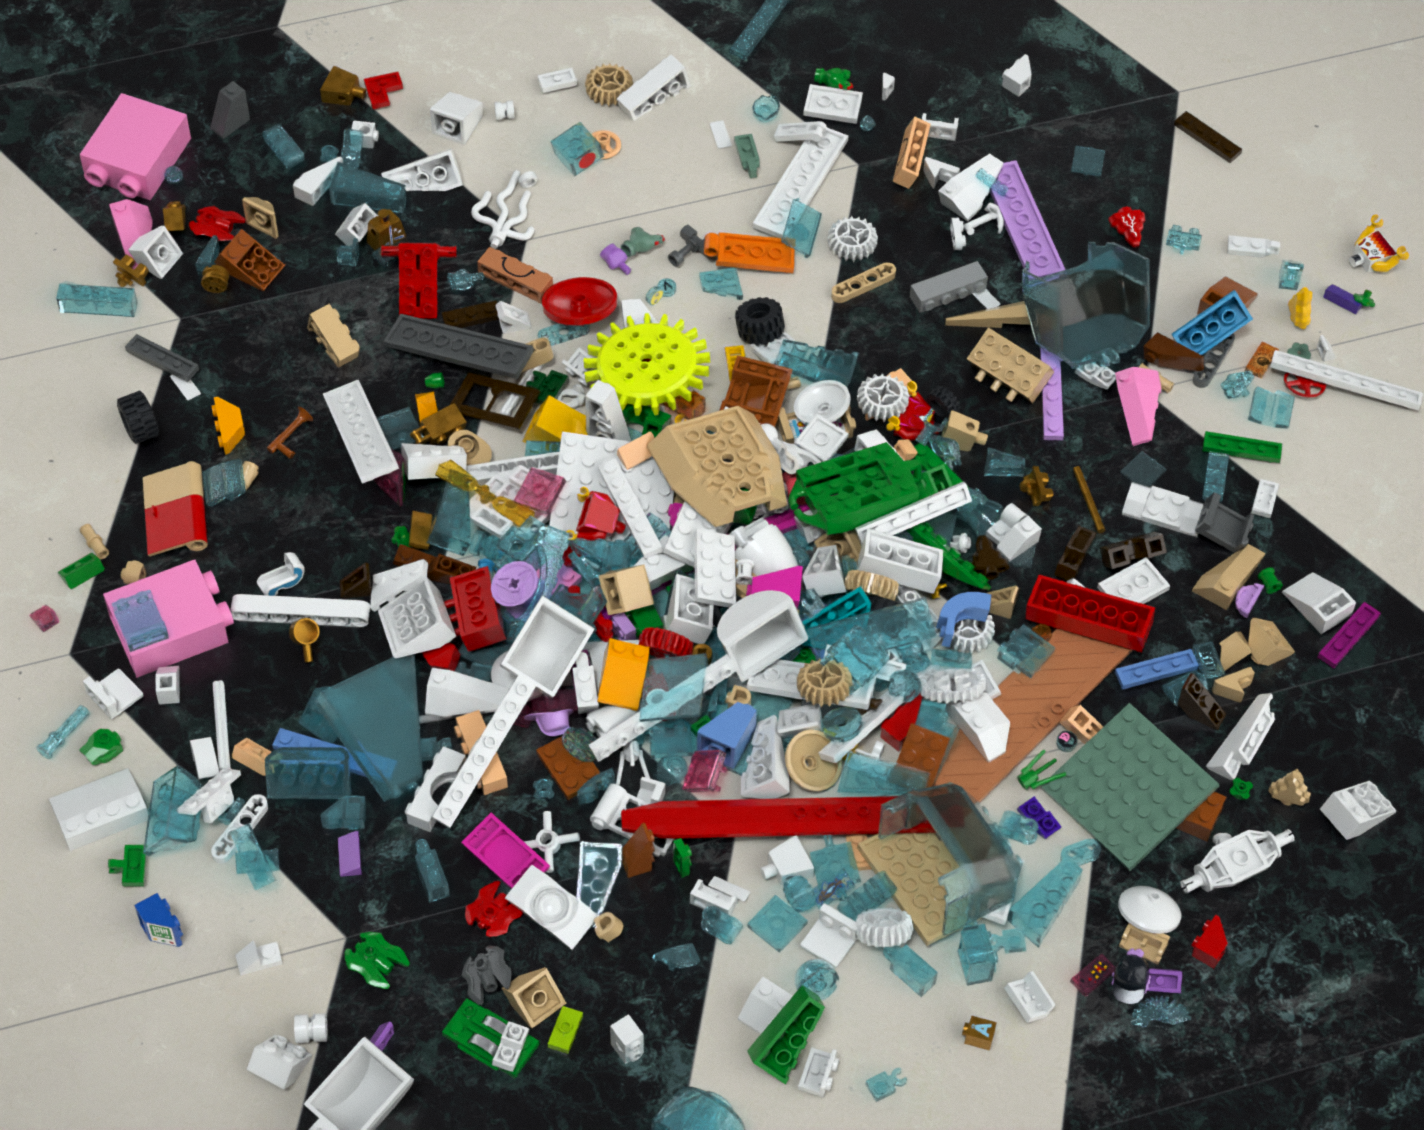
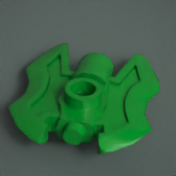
(375, 956)

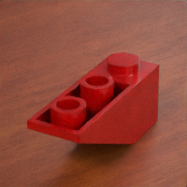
(896, 728)

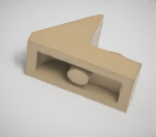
(1233, 684)

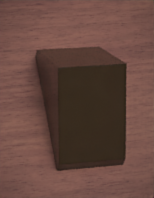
(356, 583)

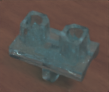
(1184, 240)

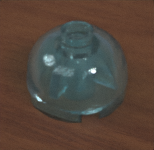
(818, 977)

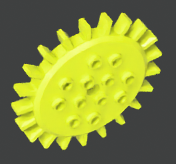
(650, 342)

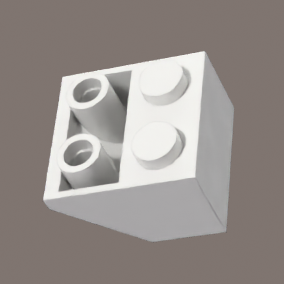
(278, 1061)

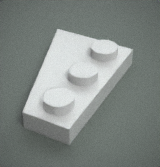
(393, 581)

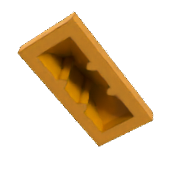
(425, 404)

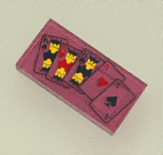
(1093, 975)

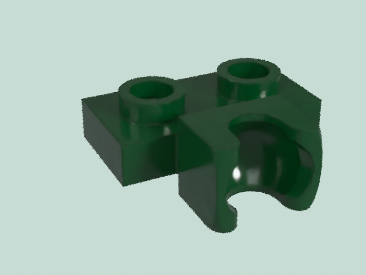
(549, 385)

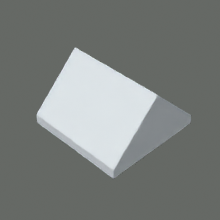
(799, 719)

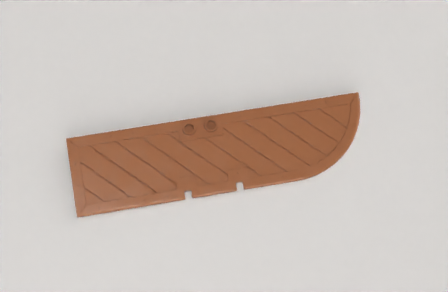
(1033, 708)

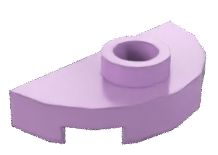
(1247, 598)

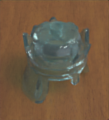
(980, 512)

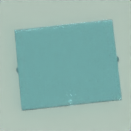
(673, 687)

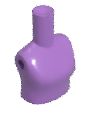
(615, 258)

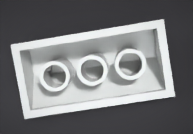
(901, 560)

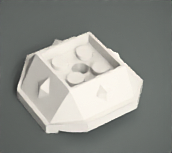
(506, 485)

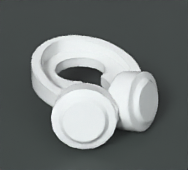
(576, 391)

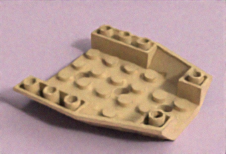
(711, 486)

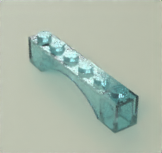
(550, 550)

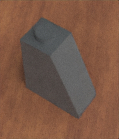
(230, 110)

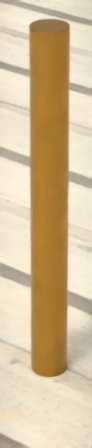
(1089, 500)

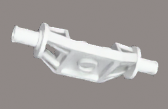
(1237, 860)

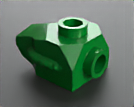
(102, 746)

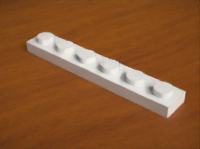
(630, 508)
(918, 511)

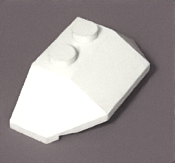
(982, 724)

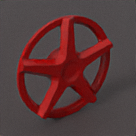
(1304, 384)

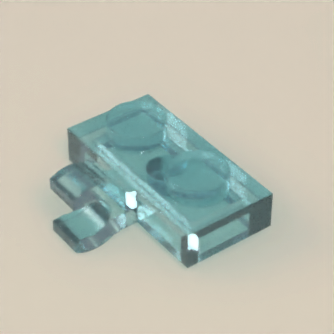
(946, 448)

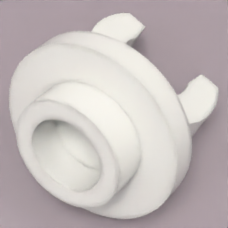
(961, 542)

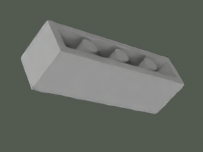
(948, 287)

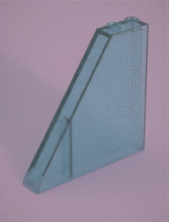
(379, 723)

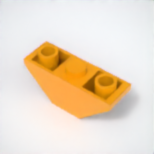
(228, 423)

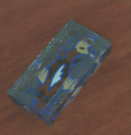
(833, 888)

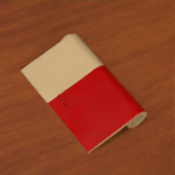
(175, 509)

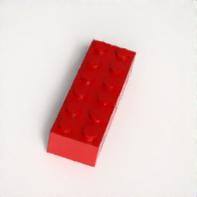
(1090, 613)

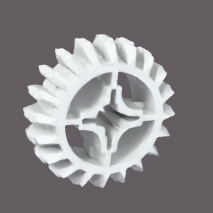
(852, 238)
(882, 397)
(968, 635)
(884, 927)

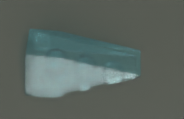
(597, 873)

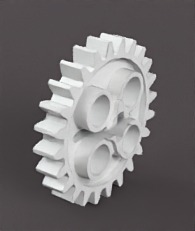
(966, 684)

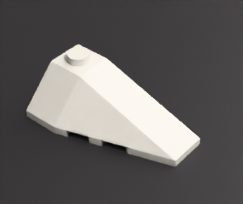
(430, 173)
(965, 192)
(457, 694)
(766, 769)

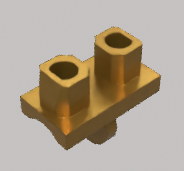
(126, 273)
(1034, 486)

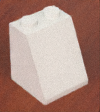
(455, 117)

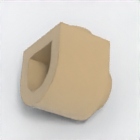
(133, 572)
(738, 694)
(608, 926)

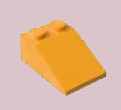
(623, 674)

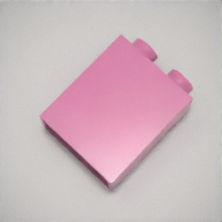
(135, 147)
(187, 610)

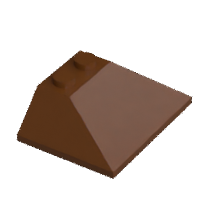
(758, 388)

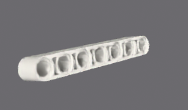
(289, 609)

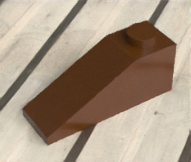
(1170, 354)

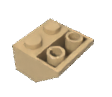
(626, 589)

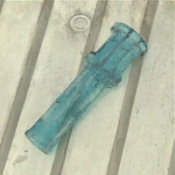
(57, 738)

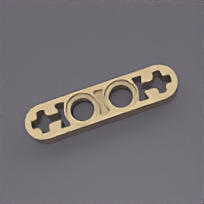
(861, 279)

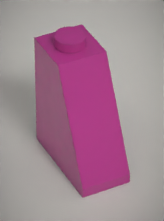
(784, 580)

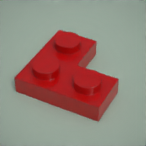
(379, 86)

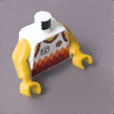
(1374, 251)

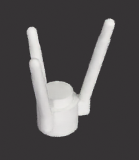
(631, 753)

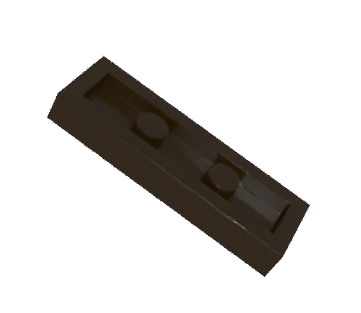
(471, 315)

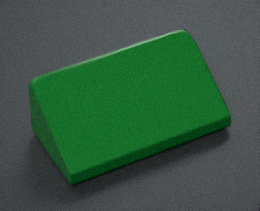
(81, 570)

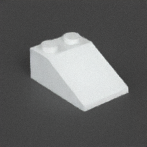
(685, 615)

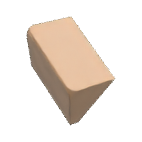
(905, 449)

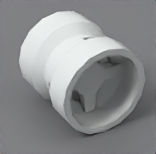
(500, 110)

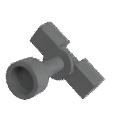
(693, 244)

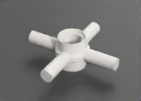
(546, 834)

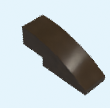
(1075, 553)

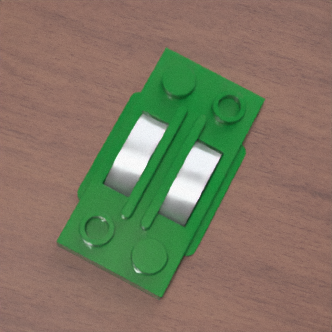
(480, 1033)

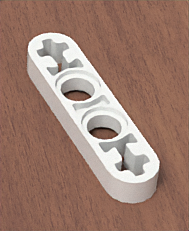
(246, 811)

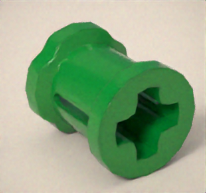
(1270, 581)

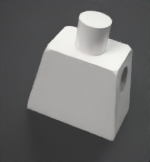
(788, 861)

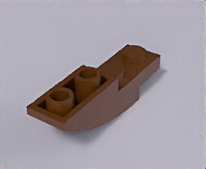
(439, 568)

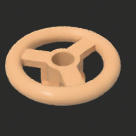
(603, 138)

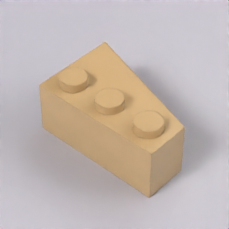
(333, 335)

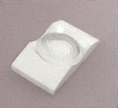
(551, 907)

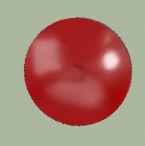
(579, 301)

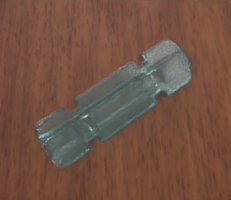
(991, 182)

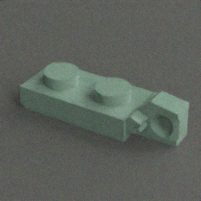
(747, 153)

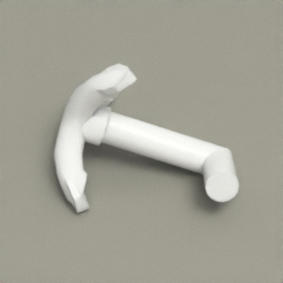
(994, 214)

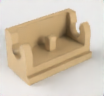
(1151, 943)

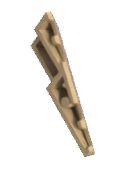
(993, 317)

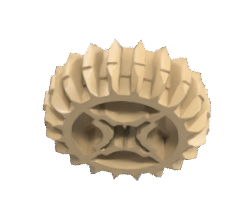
(608, 80)
(872, 584)
(824, 683)

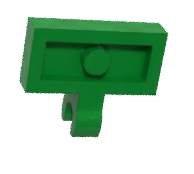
(132, 866)

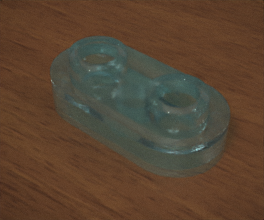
(1082, 853)

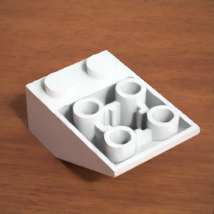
(1320, 601)
(1357, 809)

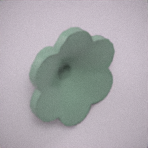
(1303, 348)

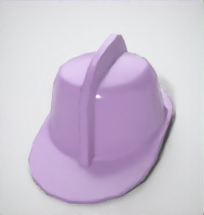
(552, 722)

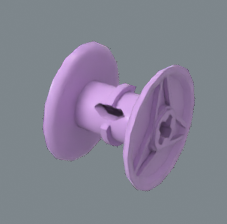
(515, 586)

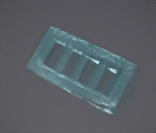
(208, 255)
(1203, 649)

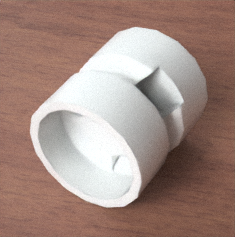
(310, 1028)

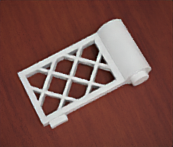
(609, 812)

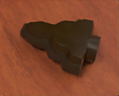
(987, 559)

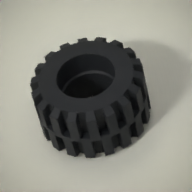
(759, 320)
(137, 417)

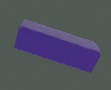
(1342, 298)

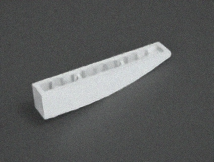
(485, 471)

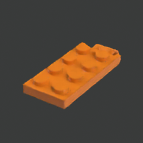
(749, 252)

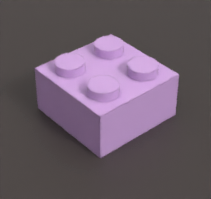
(623, 627)

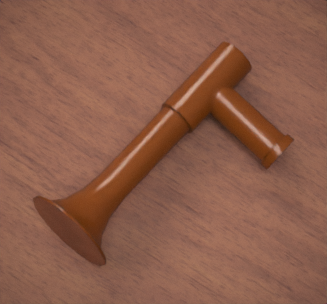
(278, 442)

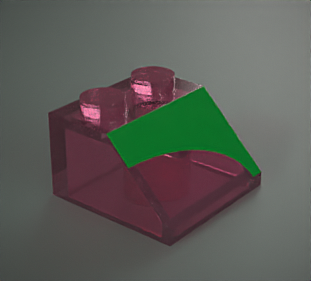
(394, 482)

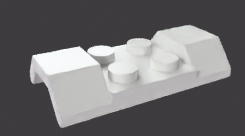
(1163, 508)

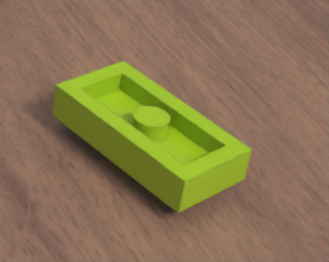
(565, 1029)

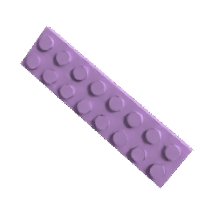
(1025, 223)

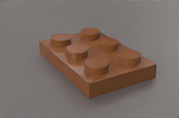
(924, 750)
(564, 768)

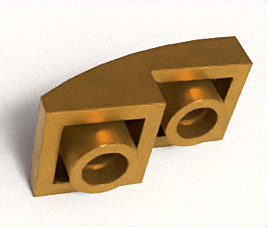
(420, 530)

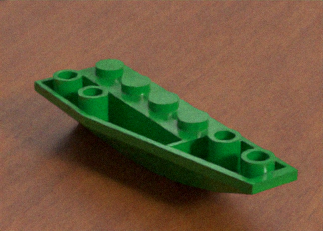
(952, 562)

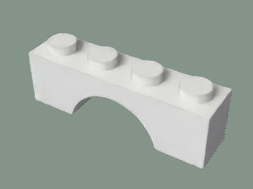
(444, 770)

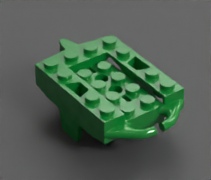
(861, 491)

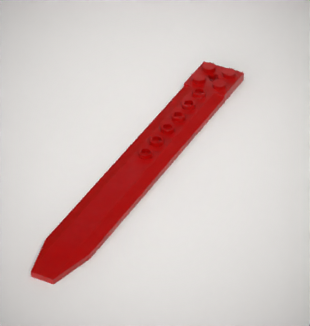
(762, 817)

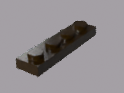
(1208, 137)

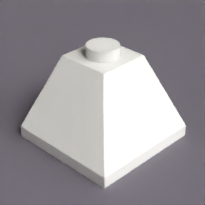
(156, 251)

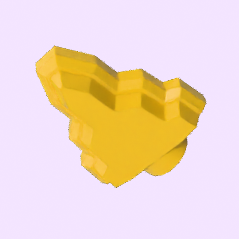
(1301, 308)

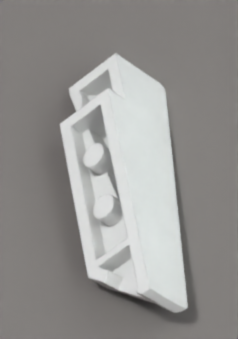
(1244, 738)

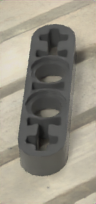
(1217, 360)

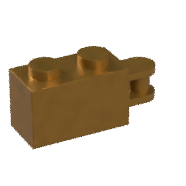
(439, 426)

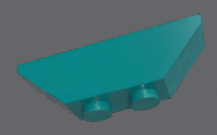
(849, 605)

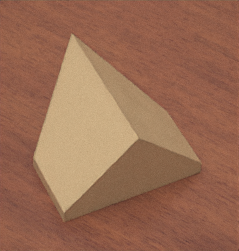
(1004, 601)
(1233, 649)

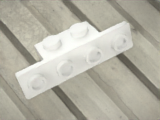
(213, 797)

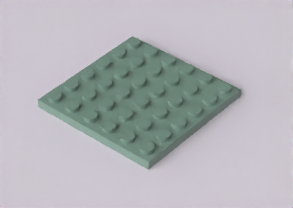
(1130, 786)

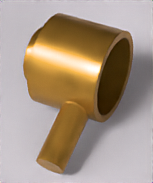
(304, 633)

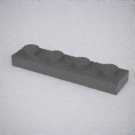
(162, 357)

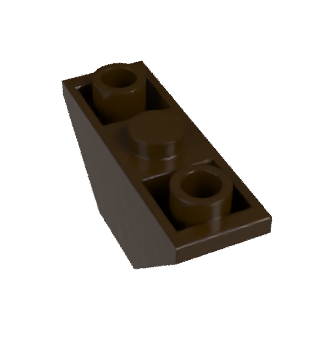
(1199, 703)

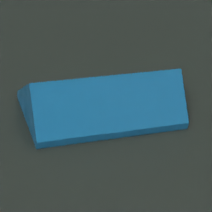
(1213, 324)

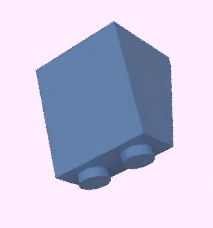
(729, 732)

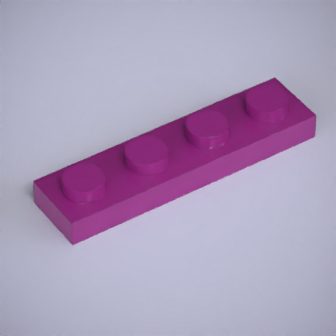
(1349, 635)

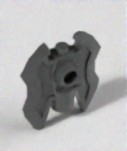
(484, 973)

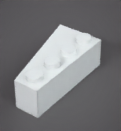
(654, 87)

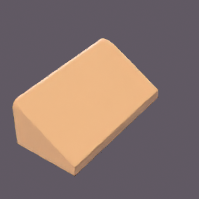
(635, 451)
(251, 755)

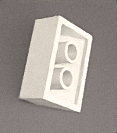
(763, 1005)

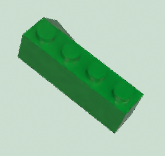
(787, 1034)

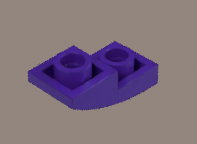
(1045, 820)

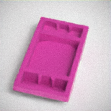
(502, 851)

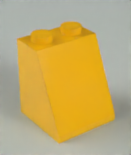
(551, 420)

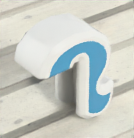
(282, 577)

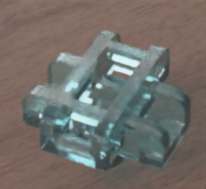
(1237, 384)

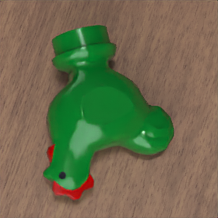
(834, 78)

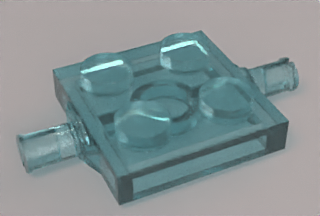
(833, 859)

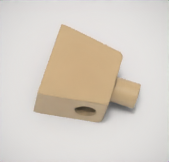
(964, 431)

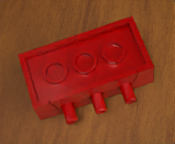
(476, 609)

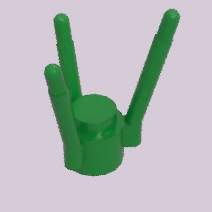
(1028, 778)

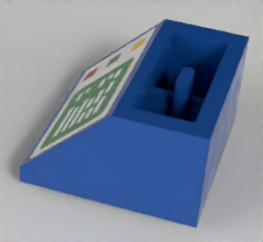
(158, 921)

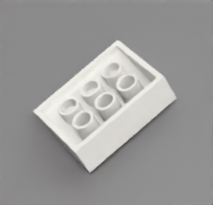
(416, 621)
(99, 809)

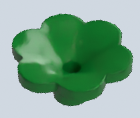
(1364, 298)
(401, 536)
(805, 656)

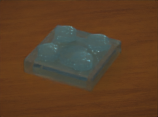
(777, 923)

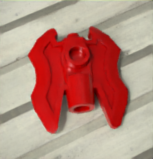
(215, 222)
(492, 911)

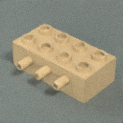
(1009, 366)

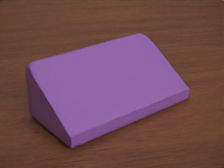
(349, 854)
(1165, 980)
(382, 1035)

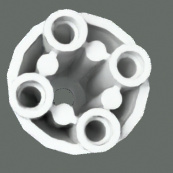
(607, 718)

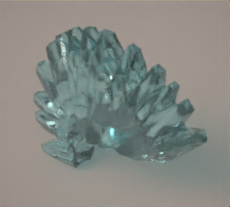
(1160, 1011)

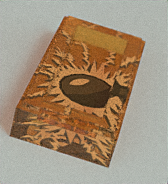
(1261, 360)

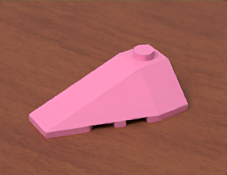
(130, 222)
(1139, 399)

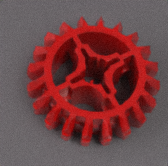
(665, 643)

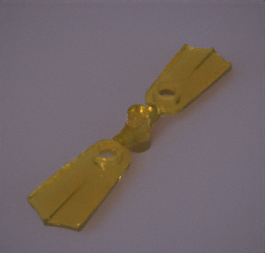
(458, 476)

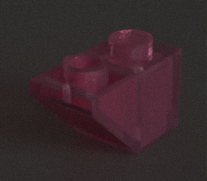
(561, 701)

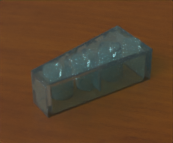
(451, 520)
(875, 775)
(1045, 901)

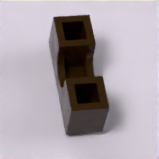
(1142, 546)

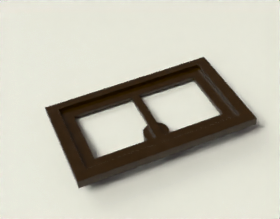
(498, 387)

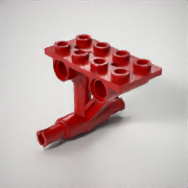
(418, 276)

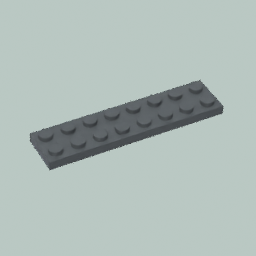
(459, 346)

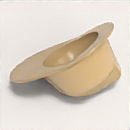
(476, 448)

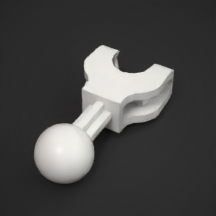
(790, 455)

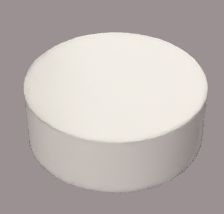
(528, 179)

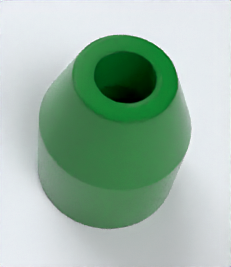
(435, 381)

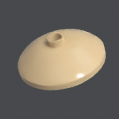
(819, 773)

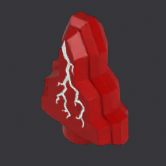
(1128, 223)

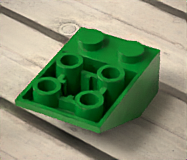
(933, 482)

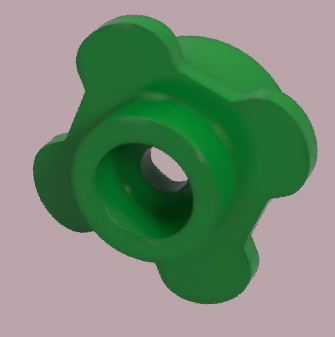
(1238, 793)

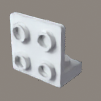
(113, 693)
(831, 936)

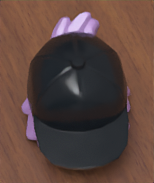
(1131, 977)

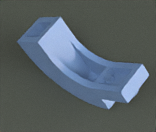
(961, 607)

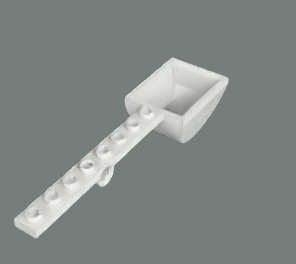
(753, 637)
(539, 661)
(359, 1091)

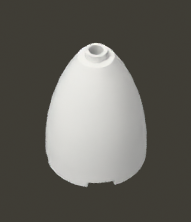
(768, 551)

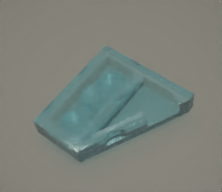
(1003, 464)

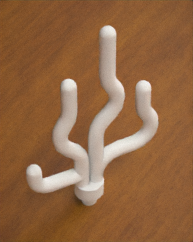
(501, 228)

